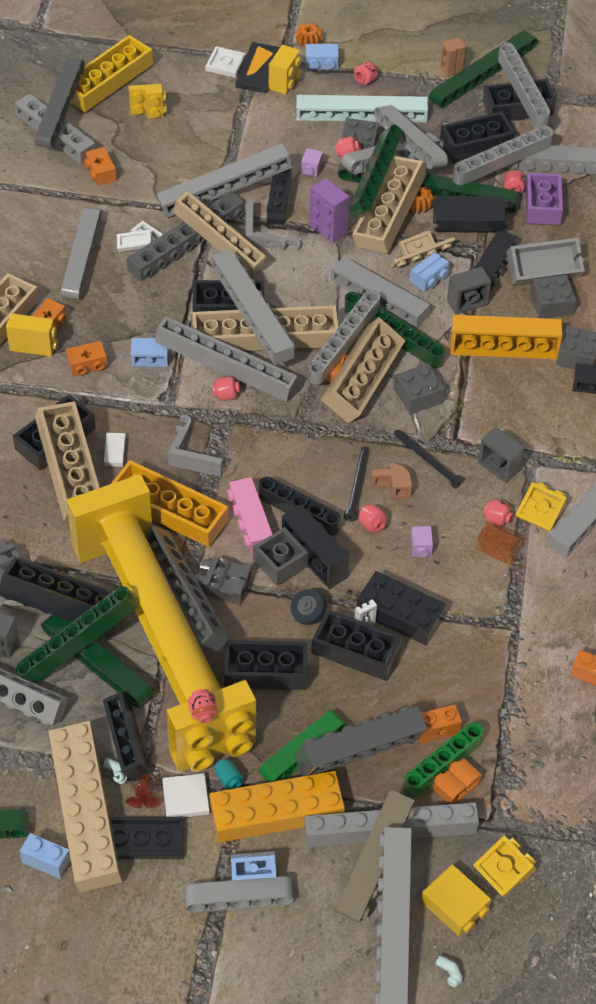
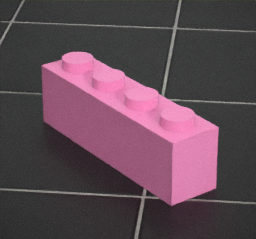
(249, 512)

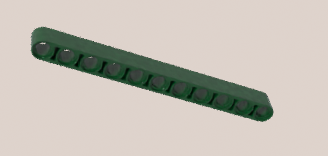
(446, 187)

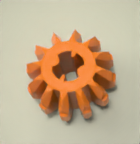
(308, 34)
(422, 200)

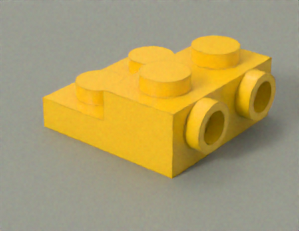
(147, 100)
(541, 506)
(505, 865)

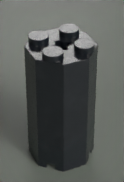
(469, 213)

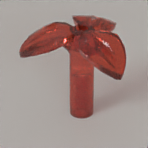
(142, 792)

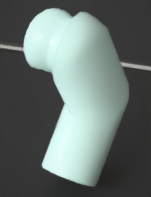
(114, 766)
(453, 970)

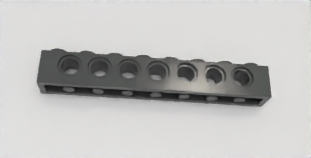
(179, 239)
(187, 590)

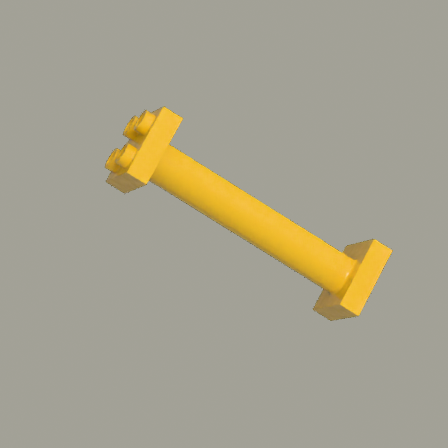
(114, 524)

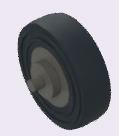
(308, 606)

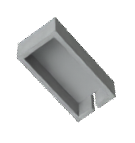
(545, 260)

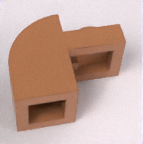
(396, 478)

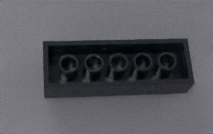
(50, 590)

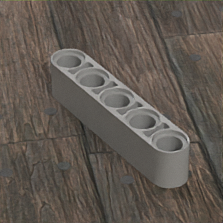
(239, 894)

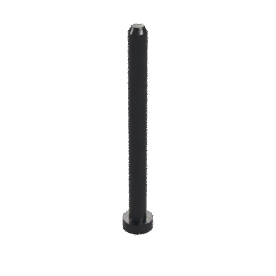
(455, 481)
(350, 514)

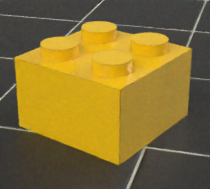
(284, 69)

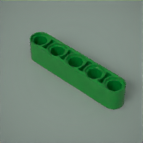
(446, 751)
(283, 762)

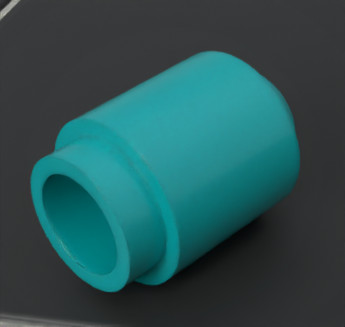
(228, 774)

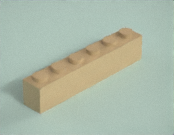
(218, 232)

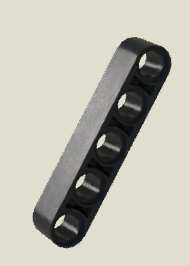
(287, 498)

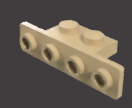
(418, 246)

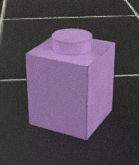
(311, 162)
(421, 541)

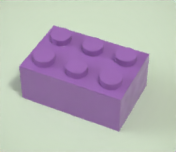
(543, 198)
(329, 210)

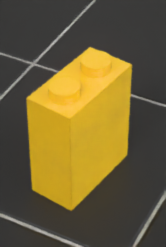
(31, 335)
(456, 901)

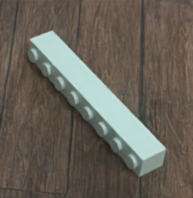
(357, 107)

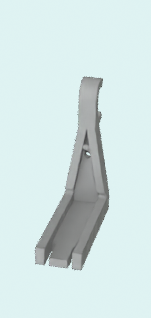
(262, 239)
(188, 459)

